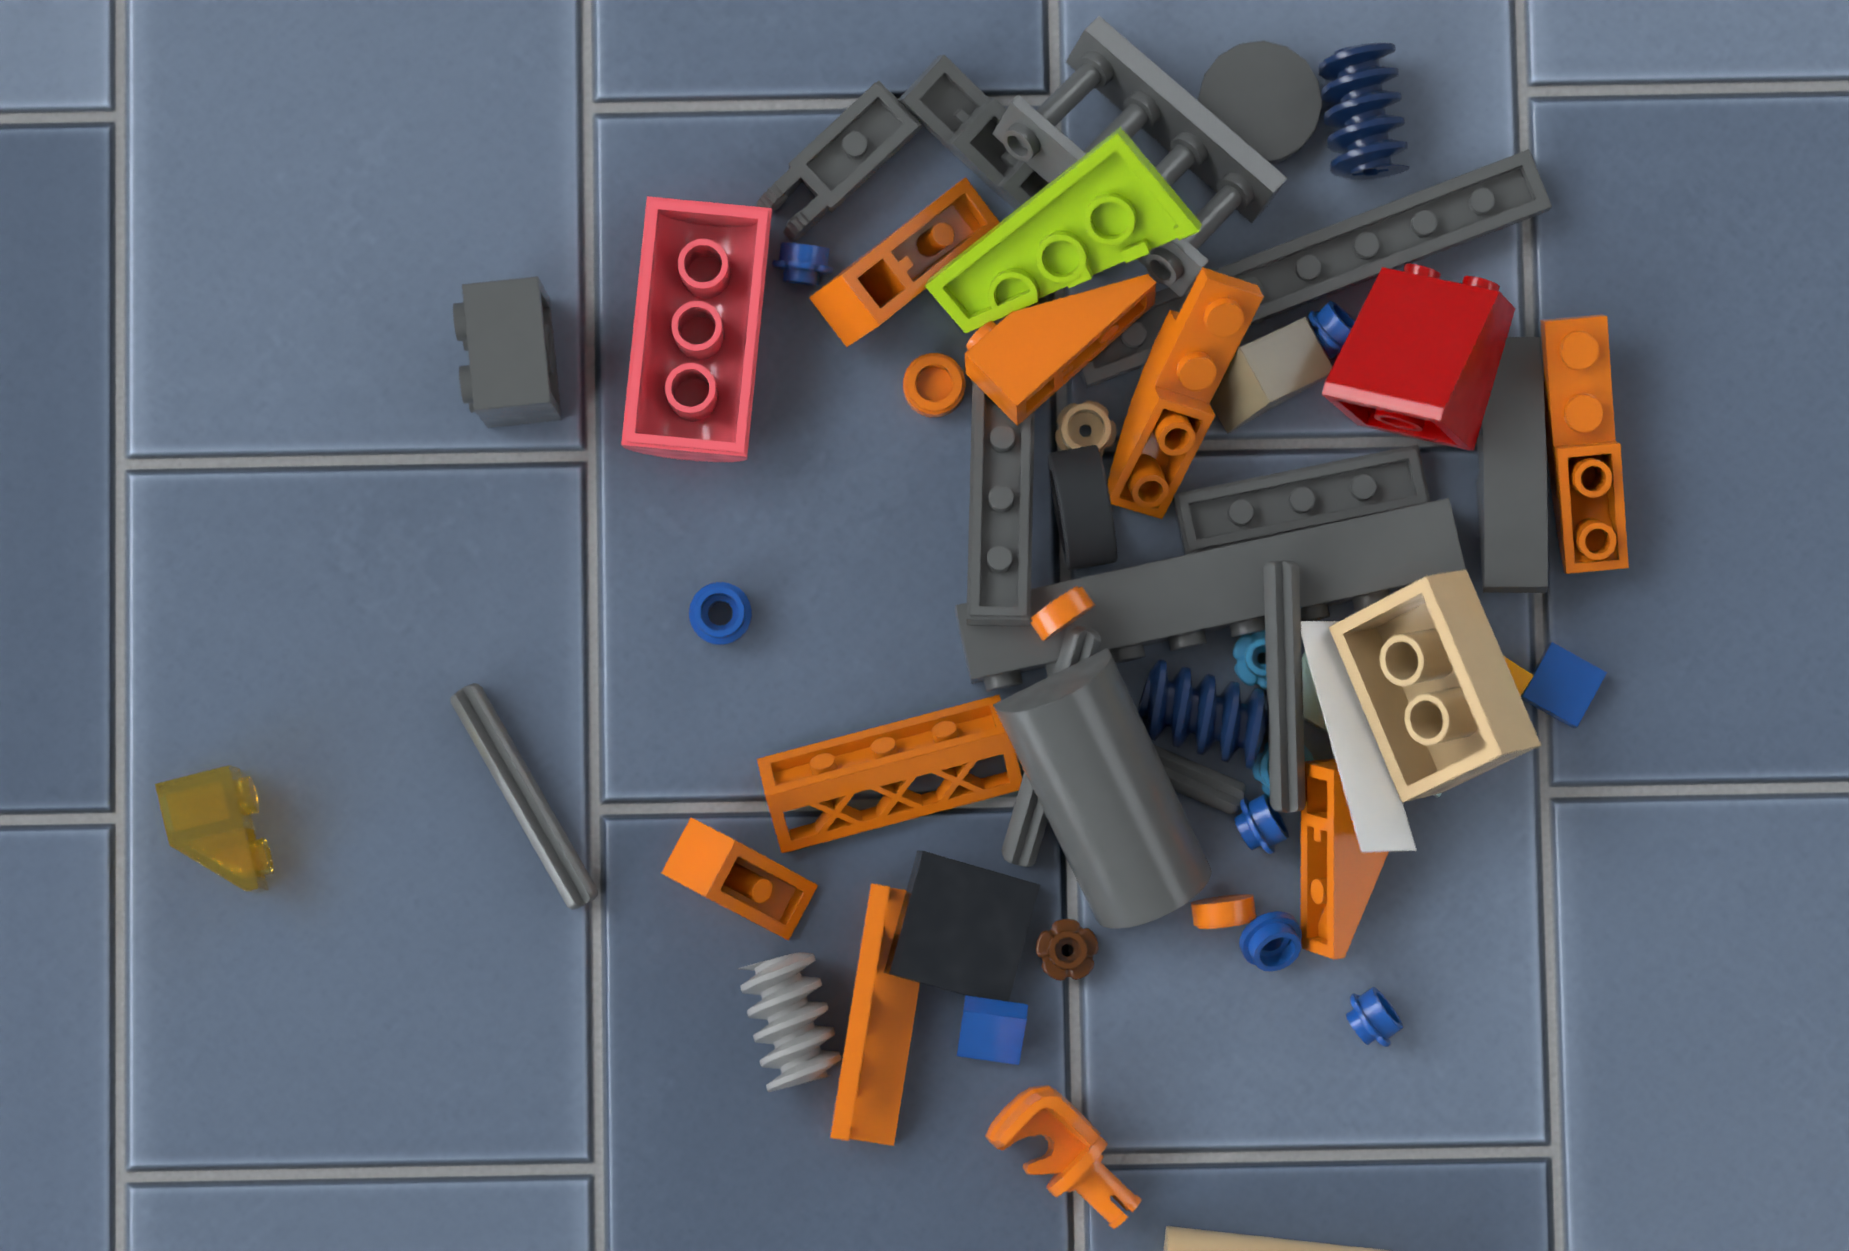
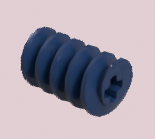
(1361, 112)
(1203, 713)

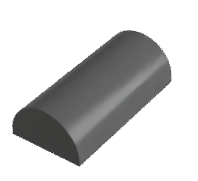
(1105, 793)

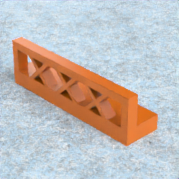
(888, 762)
(876, 1032)

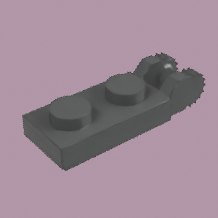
(843, 157)

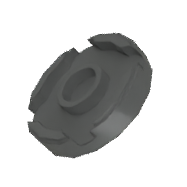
(1264, 97)

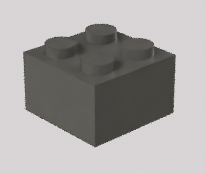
(509, 351)

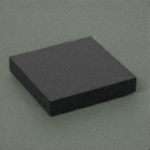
(961, 927)

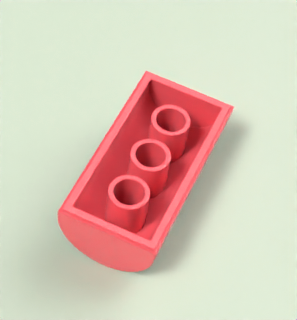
(696, 330)

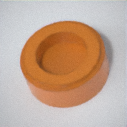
(934, 385)
(1061, 612)
(1223, 911)

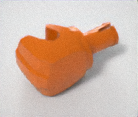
(1072, 1150)

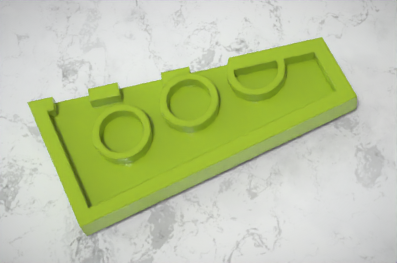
(1083, 222)

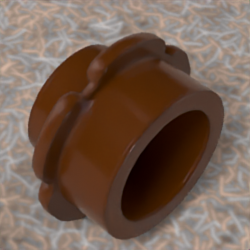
(1060, 966)

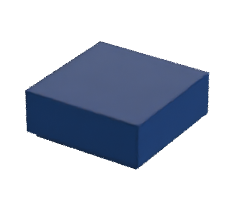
(1563, 685)
(992, 1030)

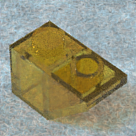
(212, 824)

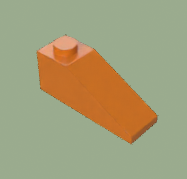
(903, 263)
(1049, 343)
(1333, 869)

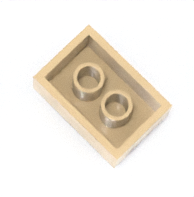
(1434, 685)

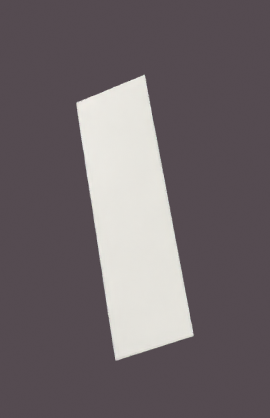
(1366, 780)

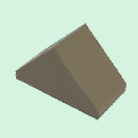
(1270, 373)

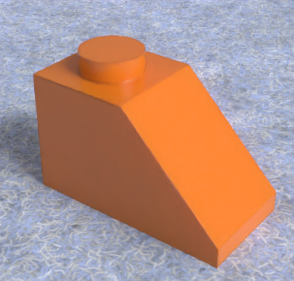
(739, 878)

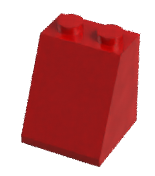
(1422, 356)

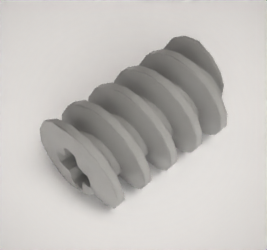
(790, 1020)

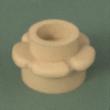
(1090, 414)

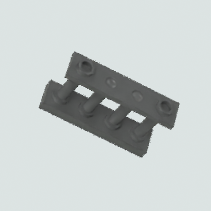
(1170, 116)

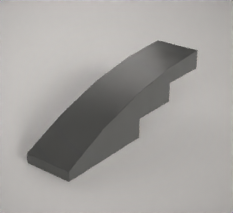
(964, 123)
(1514, 475)

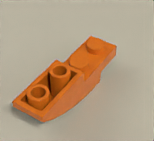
(1175, 391)
(1583, 444)

